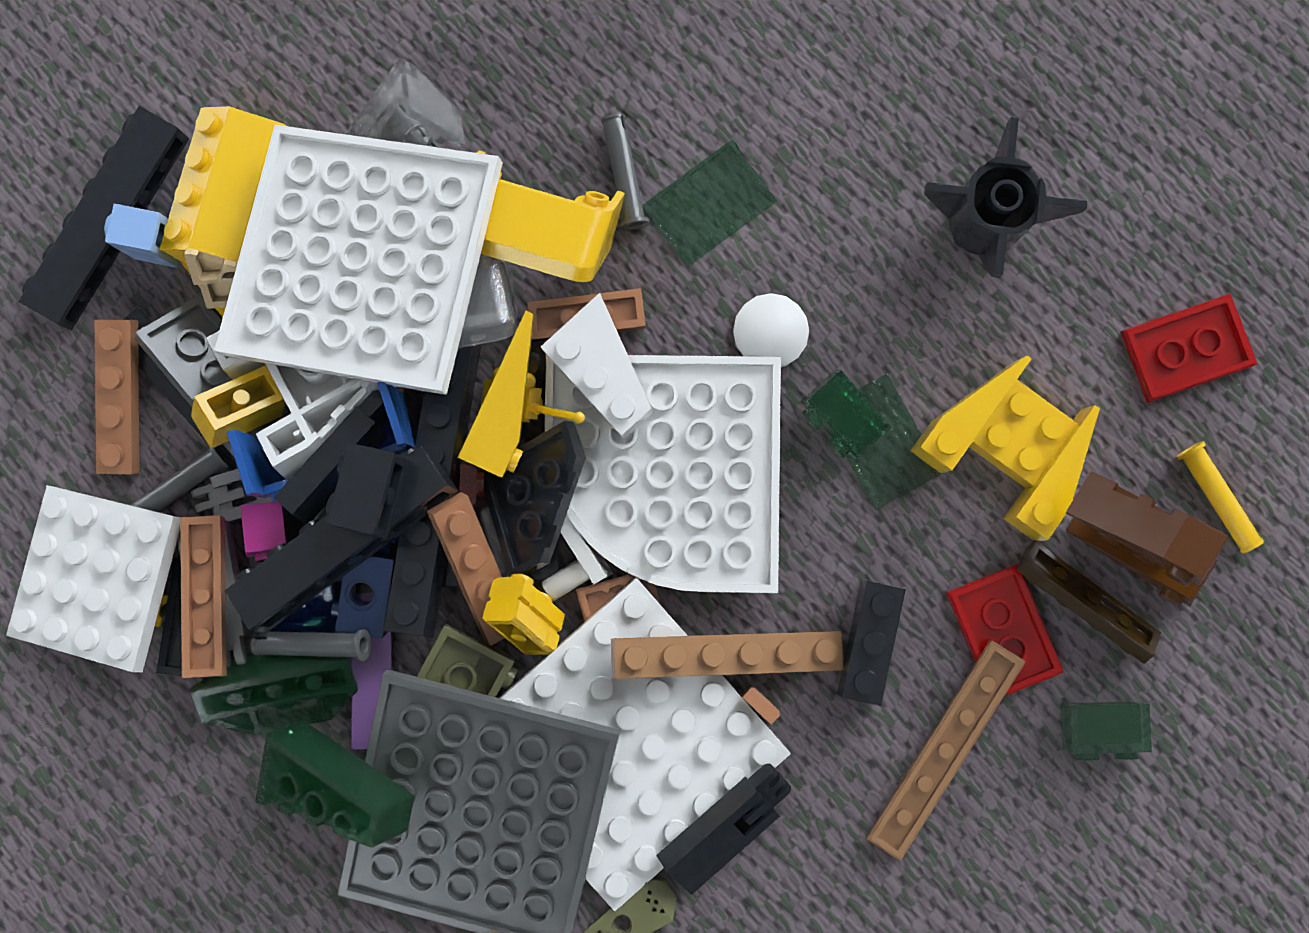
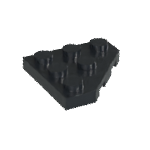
(534, 499)

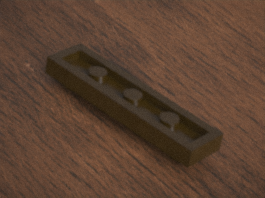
(1089, 602)

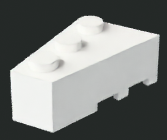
(599, 366)

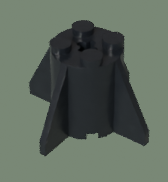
(998, 204)

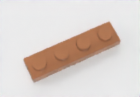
(117, 397)
(468, 556)
(203, 596)

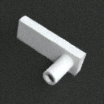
(587, 566)

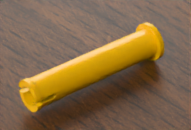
(1221, 497)

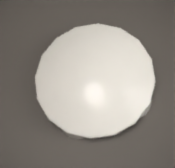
(771, 328)

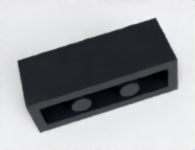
(871, 642)

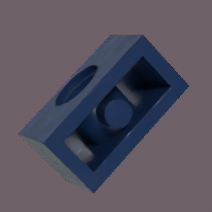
(351, 611)

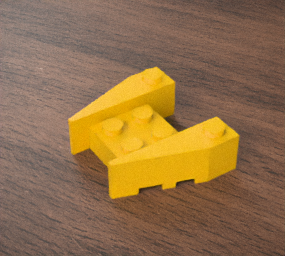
(1022, 439)

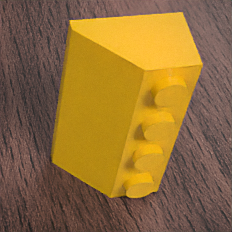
(218, 183)

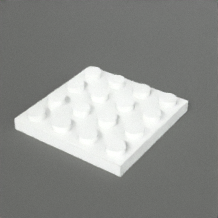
(94, 578)

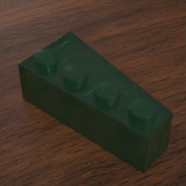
(331, 786)

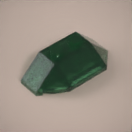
(275, 692)

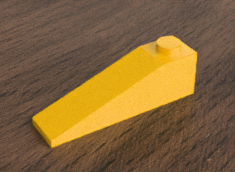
(498, 425)

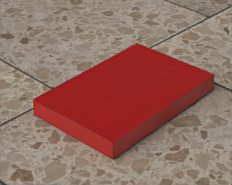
(1188, 348)
(1006, 613)

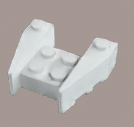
(317, 407)

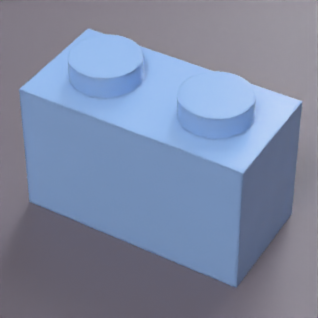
(138, 234)

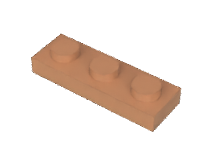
(552, 314)

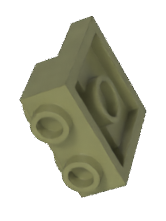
(468, 663)

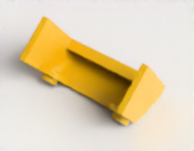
(551, 231)

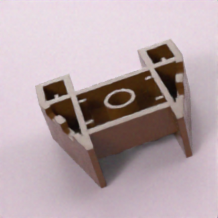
(1159, 547)

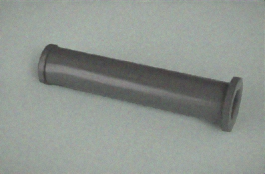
(624, 172)
(183, 480)
(313, 644)

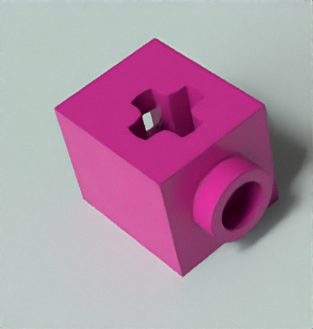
(262, 528)

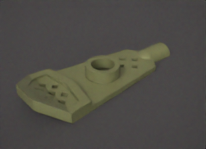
(640, 911)

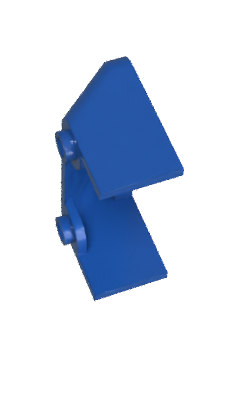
(264, 481)

